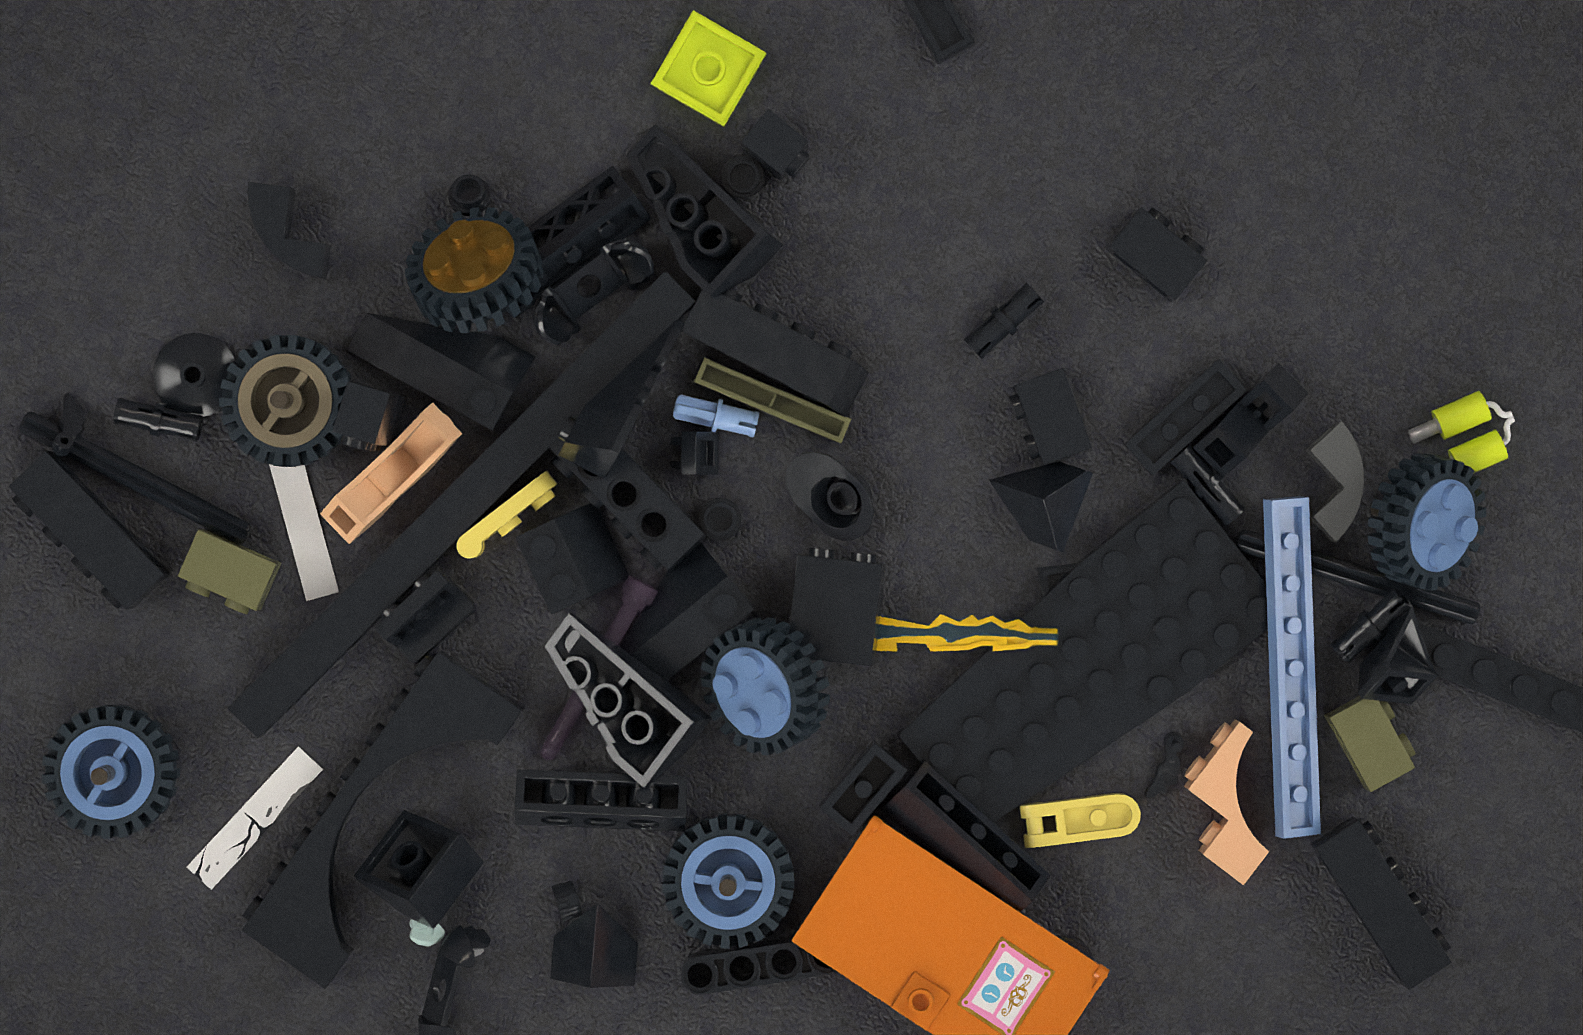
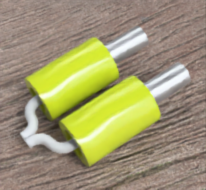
(1462, 416)

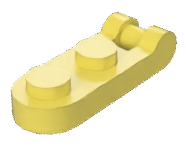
(506, 517)
(1080, 819)

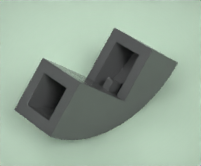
(1341, 461)

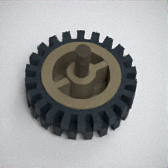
(284, 400)

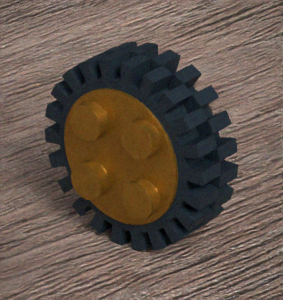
(474, 270)

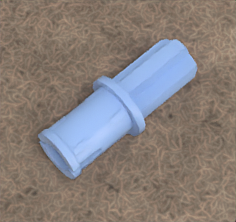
(715, 415)

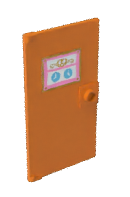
(943, 945)

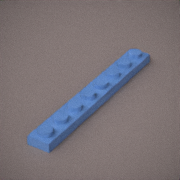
(1292, 666)

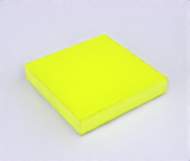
(708, 68)

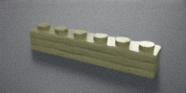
(772, 400)

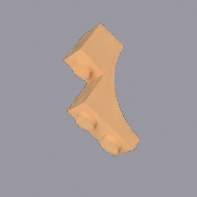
(391, 474)
(1214, 782)

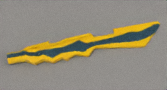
(970, 633)

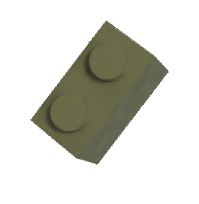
(228, 570)
(1371, 741)

